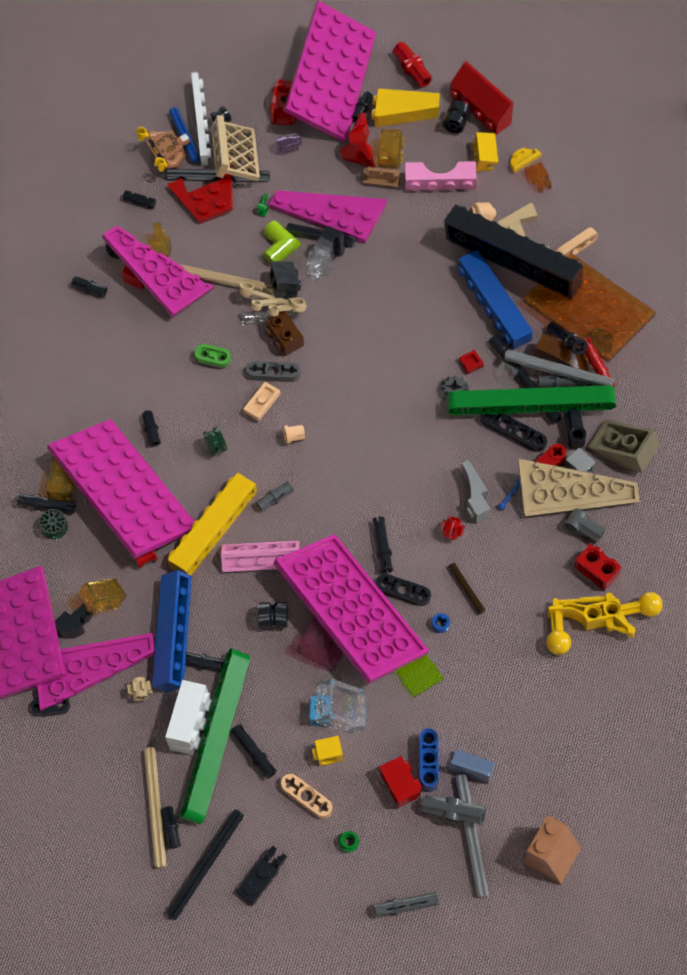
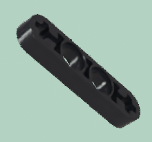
(513, 429)

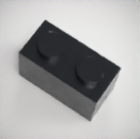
(284, 279)

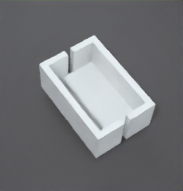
(188, 717)

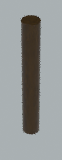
(467, 589)

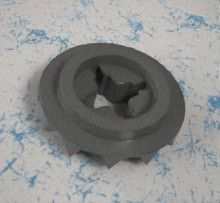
(447, 384)

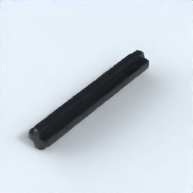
(315, 233)

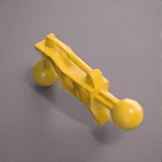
(559, 641)

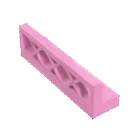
(254, 555)

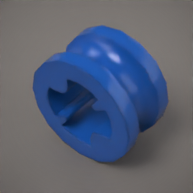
(444, 618)

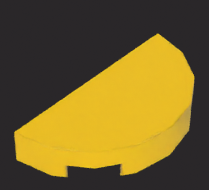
(523, 157)

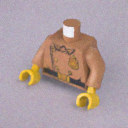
(165, 147)

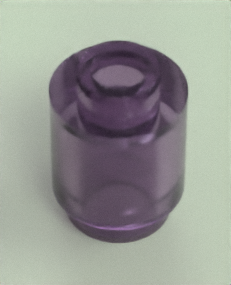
(288, 142)

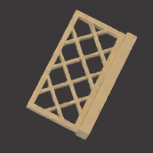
(222, 148)

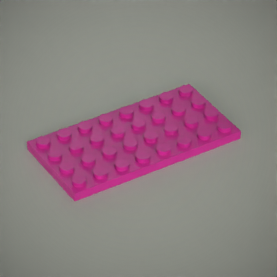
(330, 71)
(122, 488)
(351, 608)

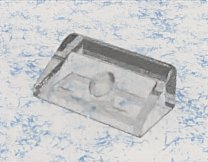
(254, 317)

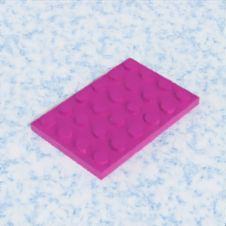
(27, 634)

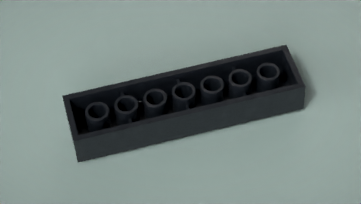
(514, 251)

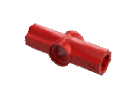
(412, 64)

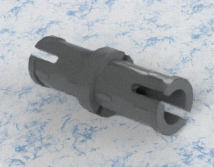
(274, 496)

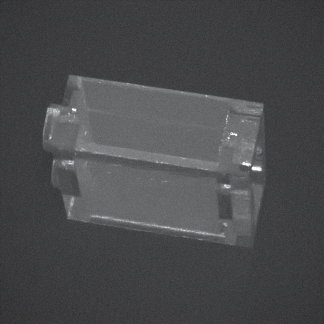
(354, 706)

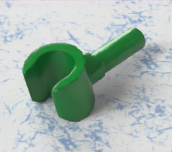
(262, 208)

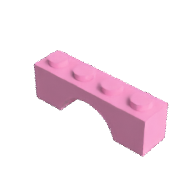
(420, 178)

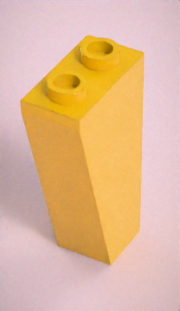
(404, 106)

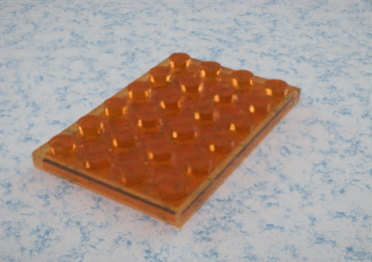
(596, 311)

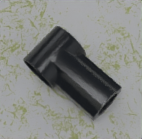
(575, 429)

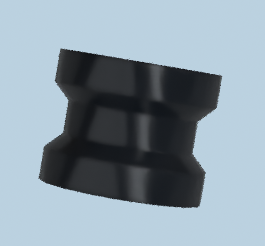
(222, 111)

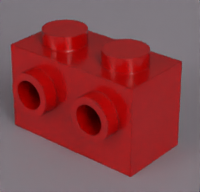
(400, 781)

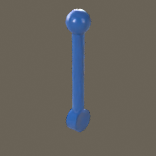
(502, 506)

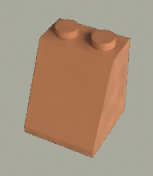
(552, 850)

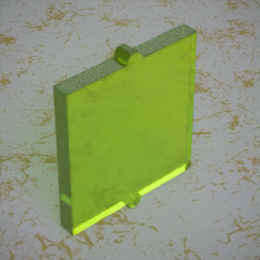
(419, 675)

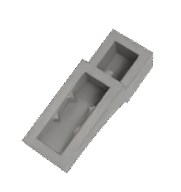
(476, 506)

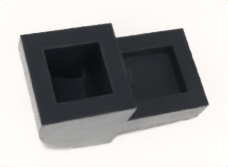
(71, 626)

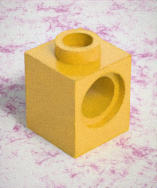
(328, 751)

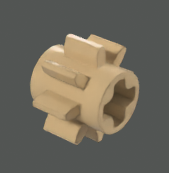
(139, 689)

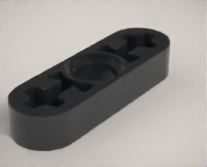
(401, 582)

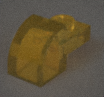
(160, 243)

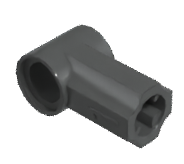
(580, 523)

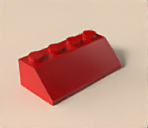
(484, 99)

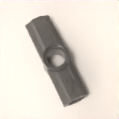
(453, 809)

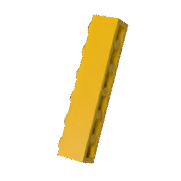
(212, 524)

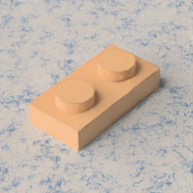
(261, 401)

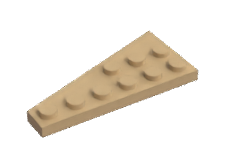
(561, 489)

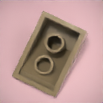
(625, 444)

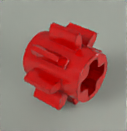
(452, 527)

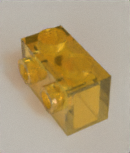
(59, 483)

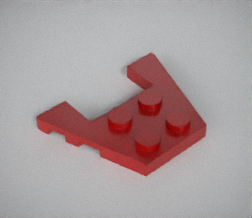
(208, 200)

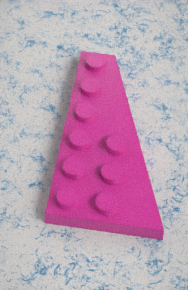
(346, 214)

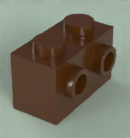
(284, 333)

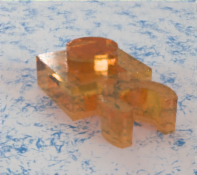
(538, 174)

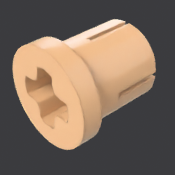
(293, 433)

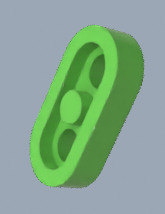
(213, 356)

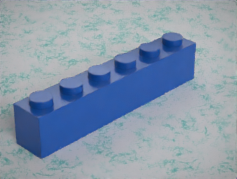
(495, 300)
(172, 631)

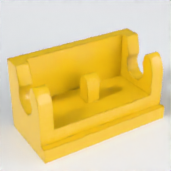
(485, 151)

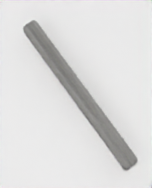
(558, 369)
(472, 841)

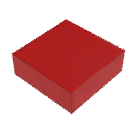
(471, 362)

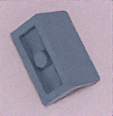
(471, 766)

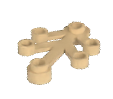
(296, 305)

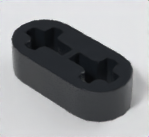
(52, 710)

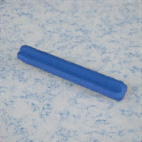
(181, 129)

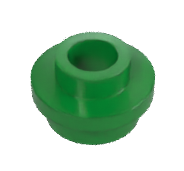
(349, 835)

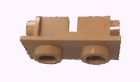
(381, 177)

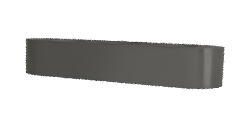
(269, 365)

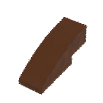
(555, 351)

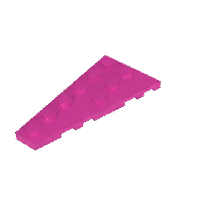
(159, 274)
(93, 664)

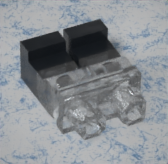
(326, 249)

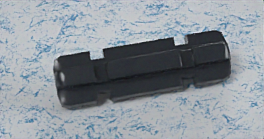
(139, 199)

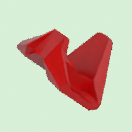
(276, 108)
(358, 149)

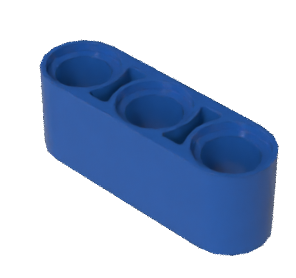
(429, 750)

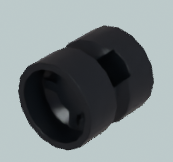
(456, 116)
(272, 615)

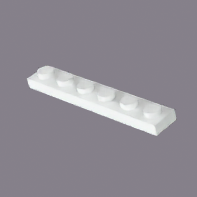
(202, 125)

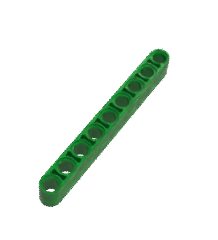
(531, 400)
(215, 736)

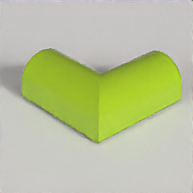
(283, 242)

